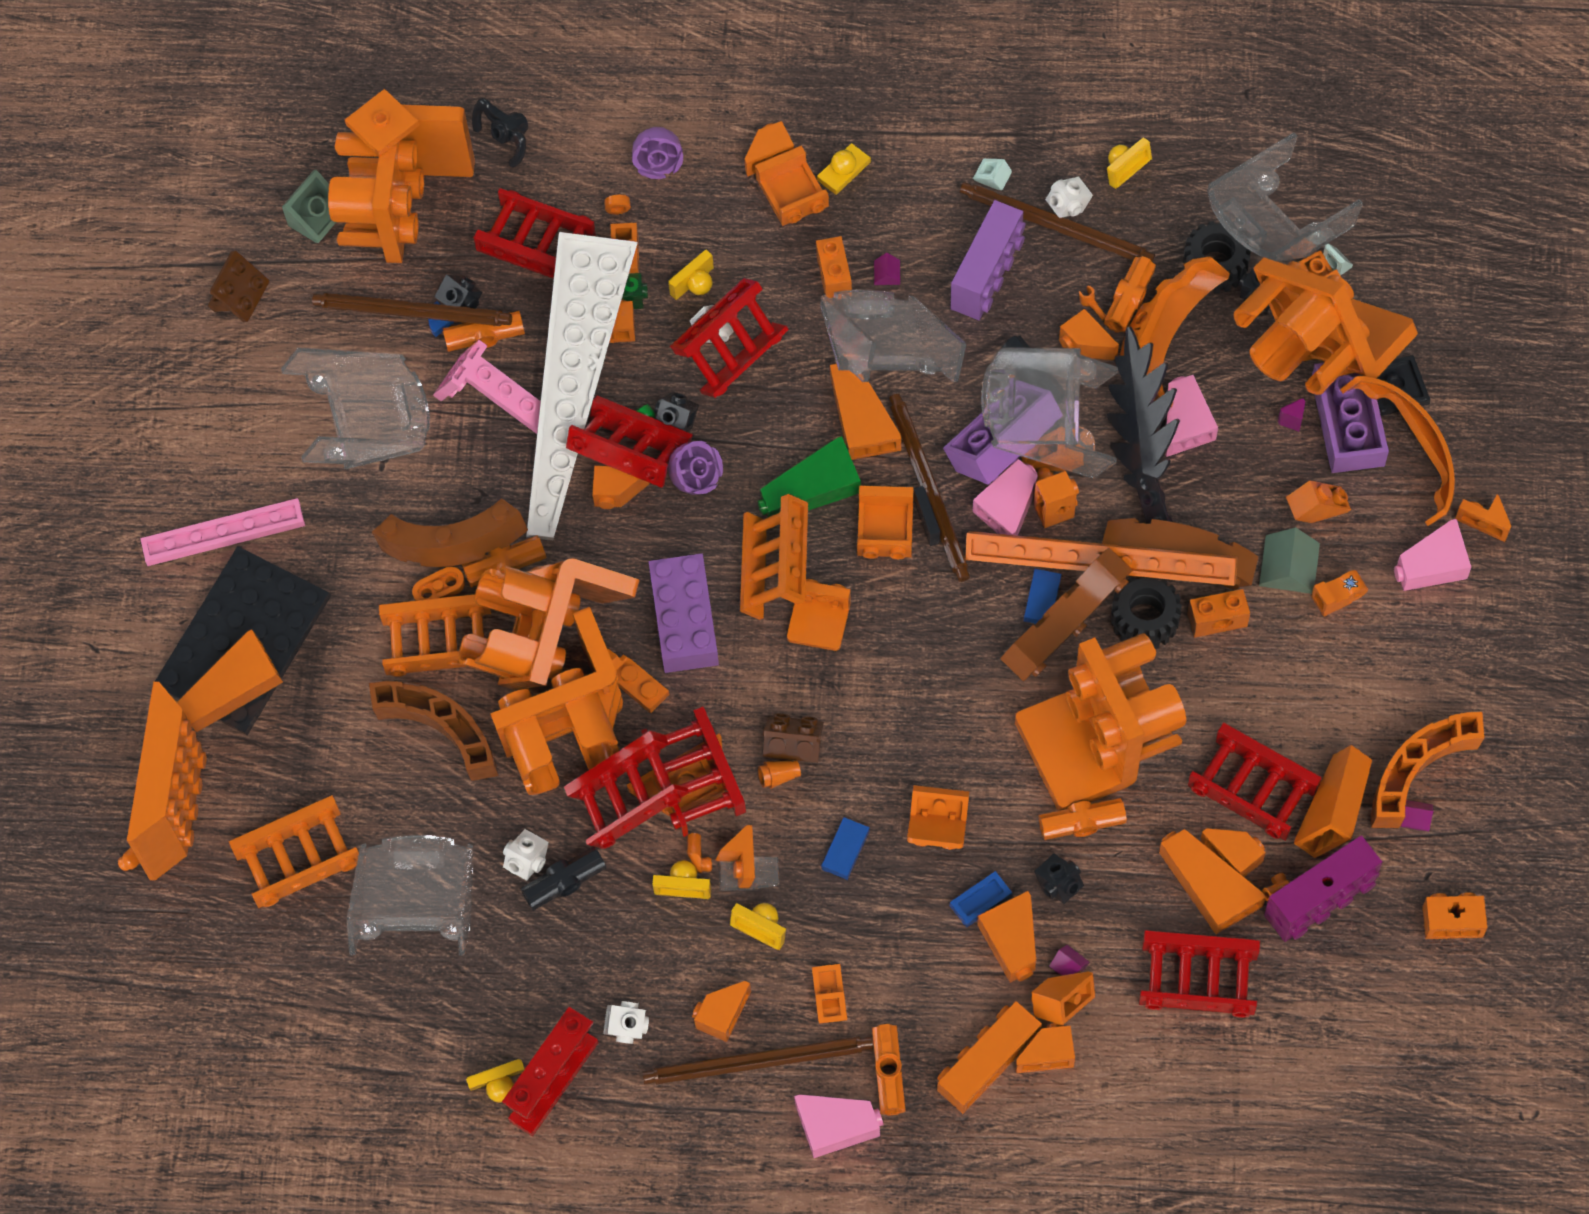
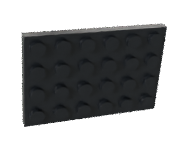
(245, 598)

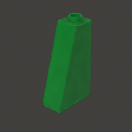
(818, 480)

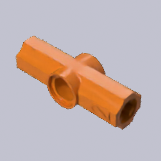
(1129, 294)
(469, 333)
(513, 556)
(1082, 819)
(887, 1053)

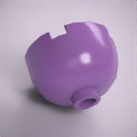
(657, 153)
(695, 467)

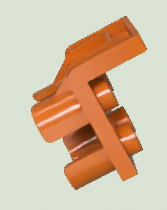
(380, 190)
(1320, 322)
(542, 604)
(574, 705)
(1103, 727)

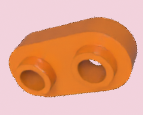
(437, 584)

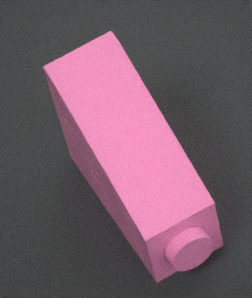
(1196, 420)
(1007, 499)
(1434, 559)
(836, 1122)

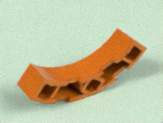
(1428, 744)

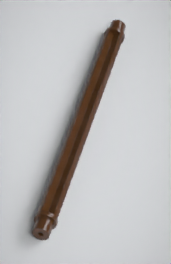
(1061, 225)
(411, 309)
(927, 480)
(757, 1060)

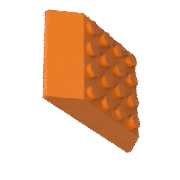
(165, 787)

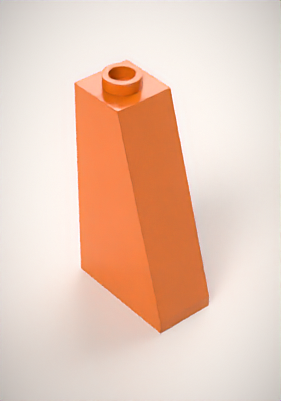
(862, 416)
(231, 683)
(1336, 803)
(1210, 882)

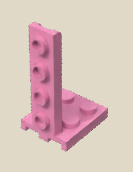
(492, 383)

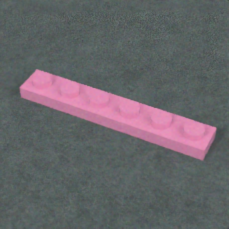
(222, 532)

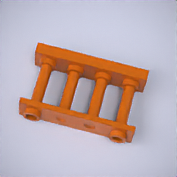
(792, 557)
(422, 613)
(273, 836)

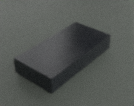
(926, 515)

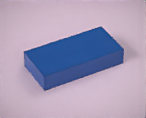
(1042, 594)
(845, 848)
(980, 899)

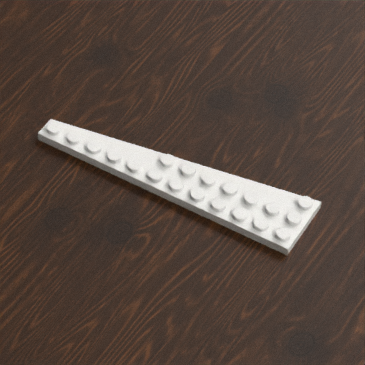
(582, 316)

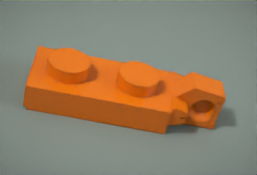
(638, 683)

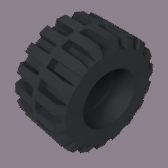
(1217, 239)
(1148, 592)

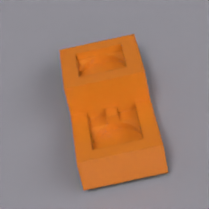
(829, 993)

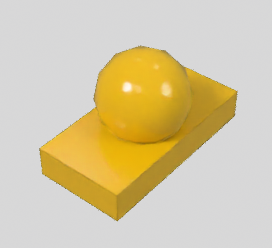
(1127, 161)
(843, 168)
(693, 277)
(682, 882)
(759, 924)
(496, 1079)

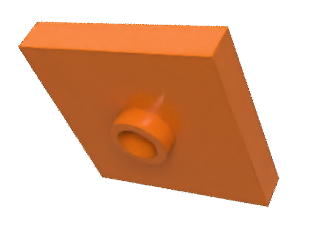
(382, 122)

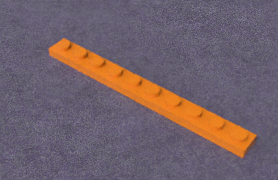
(1080, 555)

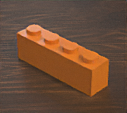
(988, 1057)

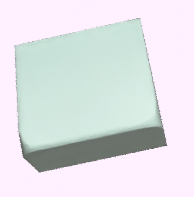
(993, 173)
(1336, 259)

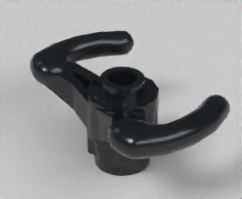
(503, 127)

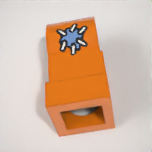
(1338, 592)

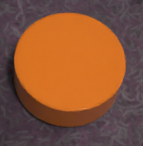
(617, 204)

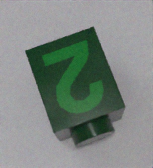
(635, 290)

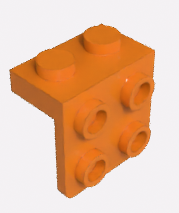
(821, 617)
(938, 817)

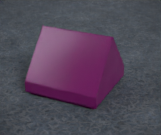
(887, 270)
(1292, 414)
(1417, 815)
(1068, 962)

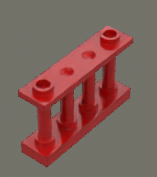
(513, 250)
(708, 328)
(635, 426)
(1255, 755)
(720, 774)
(606, 775)
(1214, 949)
(550, 1071)

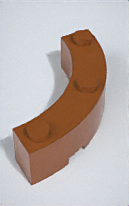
(1180, 537)
(454, 542)
(1067, 615)
(440, 712)

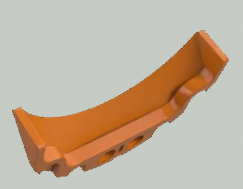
(1175, 298)
(1424, 430)

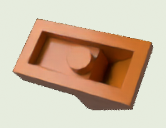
(1491, 521)
(741, 852)

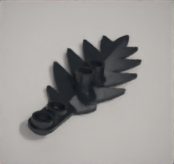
(1140, 425)

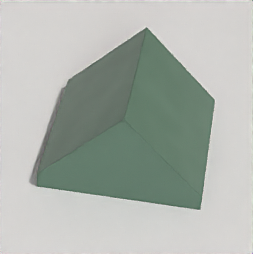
(308, 208)
(1289, 561)

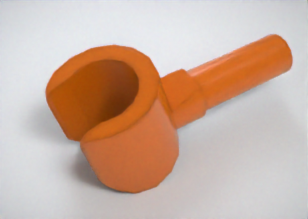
(1090, 301)

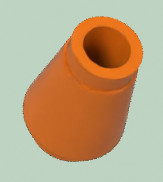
(778, 772)

